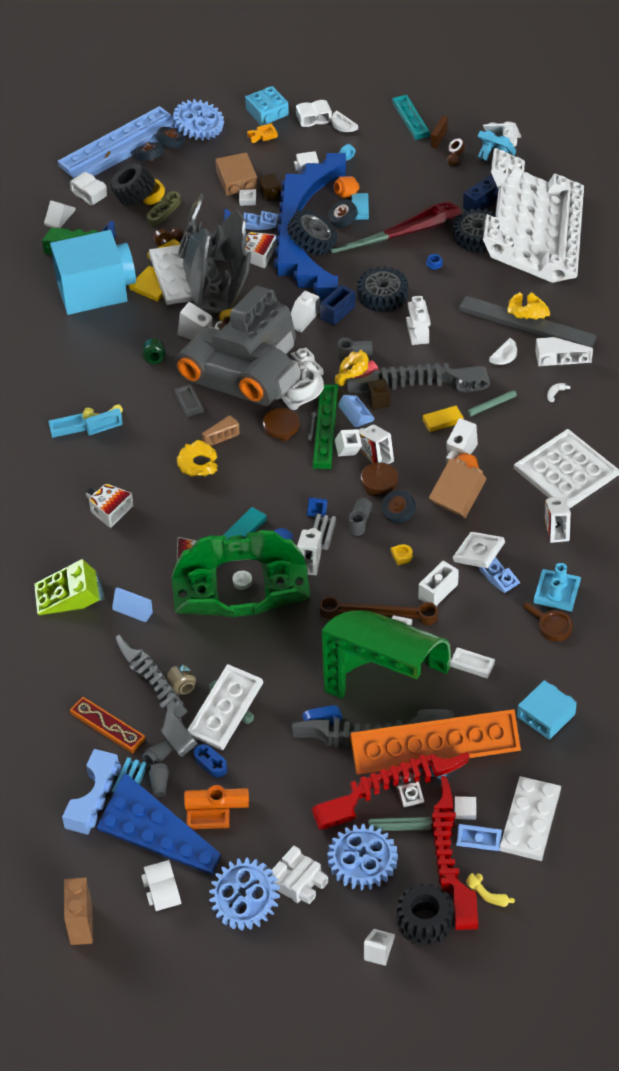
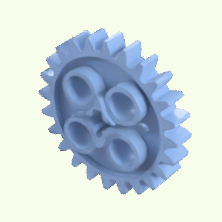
(198, 119)
(362, 857)
(233, 880)

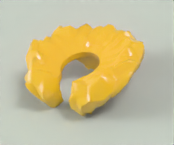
(534, 309)
(360, 365)
(189, 452)

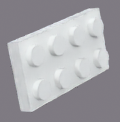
(170, 274)
(225, 707)
(530, 818)

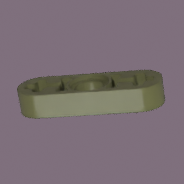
(157, 216)

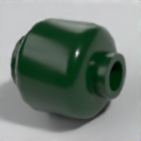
(153, 351)

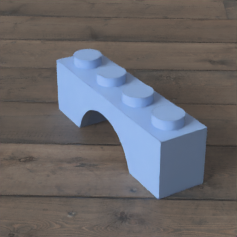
(83, 812)

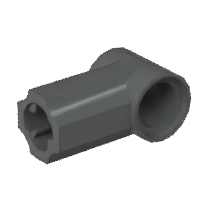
(347, 346)
(359, 517)

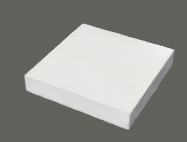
(479, 549)

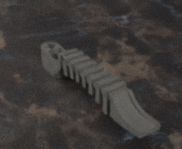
(463, 379)
(173, 728)
(320, 728)

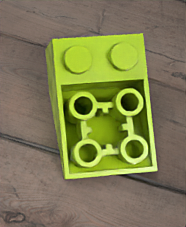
(67, 589)

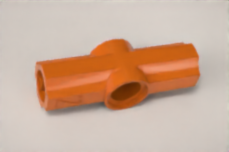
(227, 798)

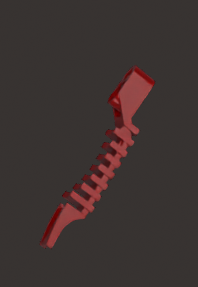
(342, 809)
(464, 899)

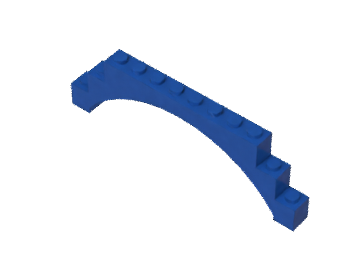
(296, 193)

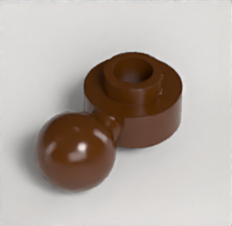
(456, 148)
(163, 236)

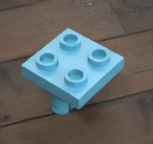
(491, 141)
(557, 588)

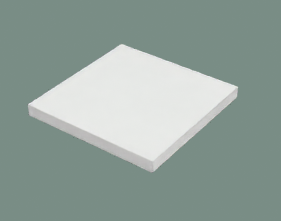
(566, 468)

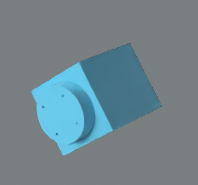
(92, 271)

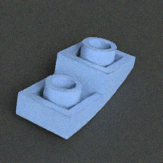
(256, 222)
(499, 576)

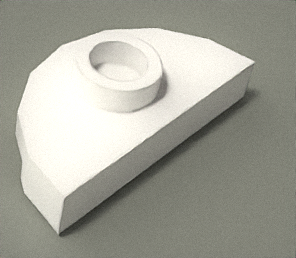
(343, 123)
(505, 353)

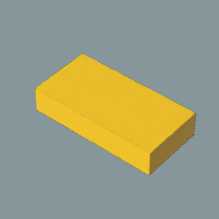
(442, 418)

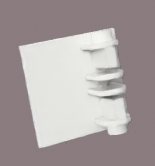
(507, 129)

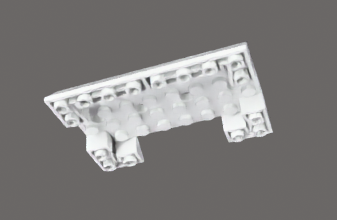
(551, 223)

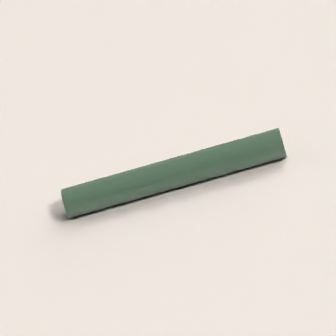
(491, 403)

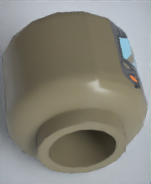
(181, 679)

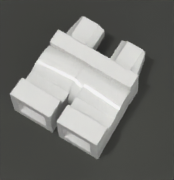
(418, 321)
(298, 875)

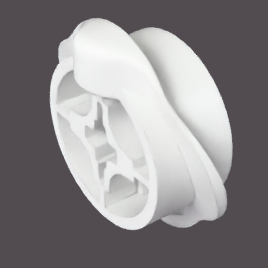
(305, 388)

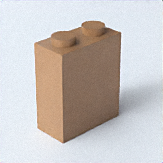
(236, 173)
(458, 487)
(78, 911)

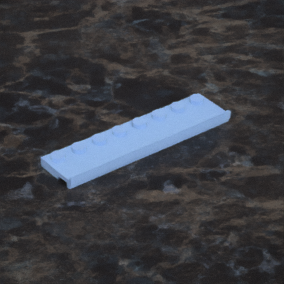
(119, 142)

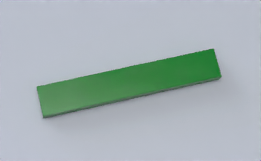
(325, 427)

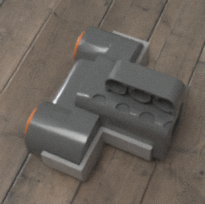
(247, 353)

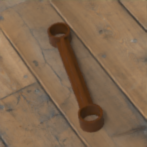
(389, 611)

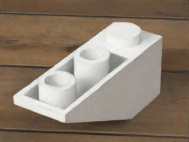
(559, 352)

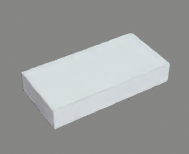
(472, 662)

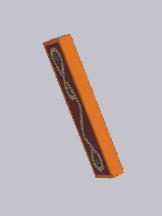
(107, 725)

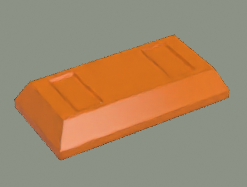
(208, 818)

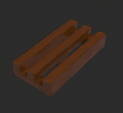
(439, 132)

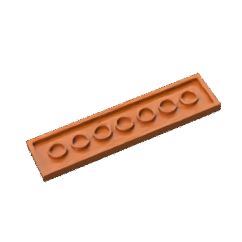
(444, 738)

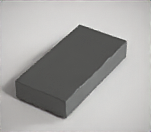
(188, 400)

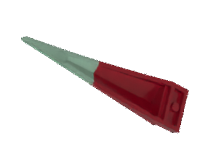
(427, 219)

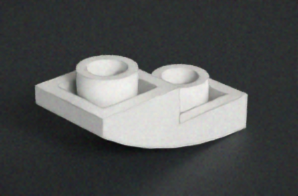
(305, 355)
(409, 793)

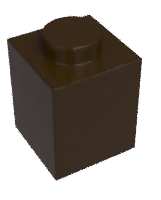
(269, 187)
(378, 394)

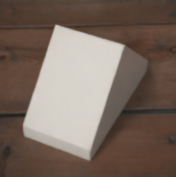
(58, 214)
(378, 946)

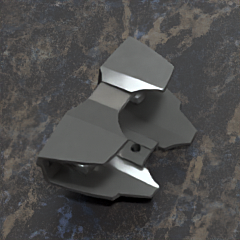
(224, 245)

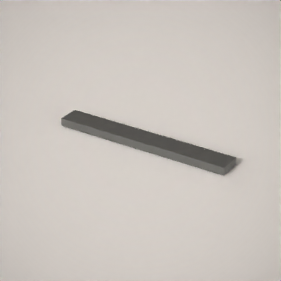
(539, 327)

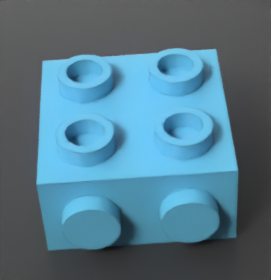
(267, 105)
(546, 709)

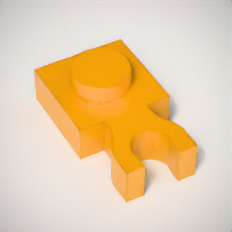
(263, 132)

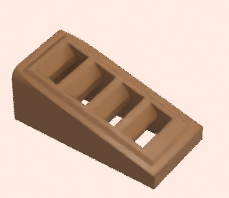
(221, 431)

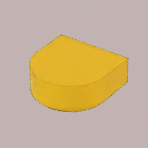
(402, 554)

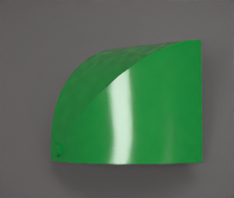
(371, 637)

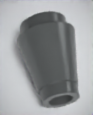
(157, 753)
(159, 779)

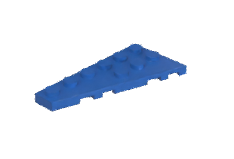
(147, 823)

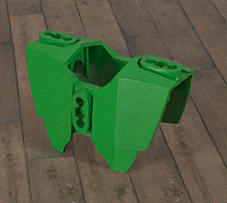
(279, 561)

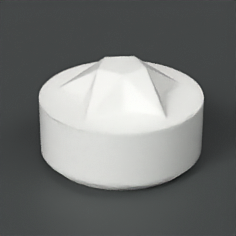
(242, 580)

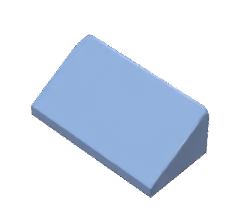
(355, 410)
(132, 605)
(479, 837)

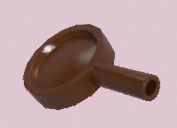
(553, 624)

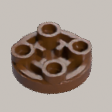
(281, 423)
(379, 478)

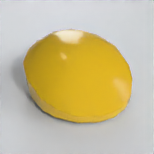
(156, 195)

